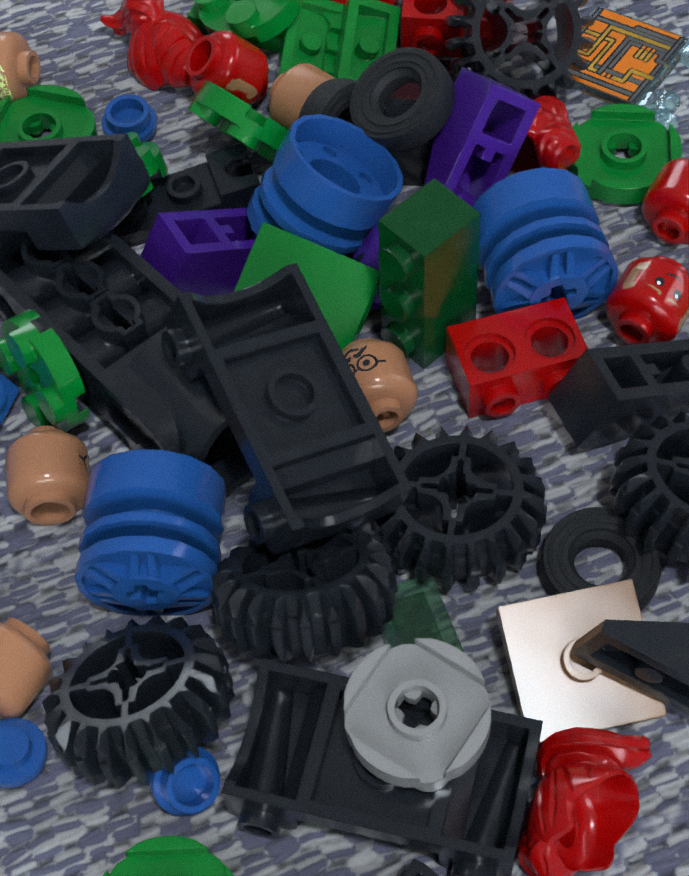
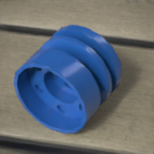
(326, 184)
(543, 243)
(151, 533)

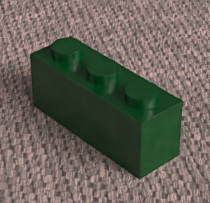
(427, 270)

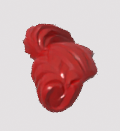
(157, 42)
(550, 139)
(581, 801)

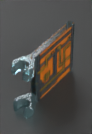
(631, 63)

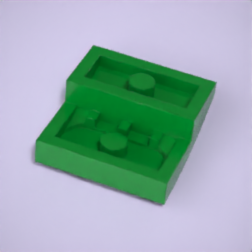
(339, 36)
(338, 283)

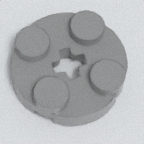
(425, 754)

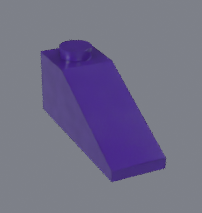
(480, 135)
(200, 249)

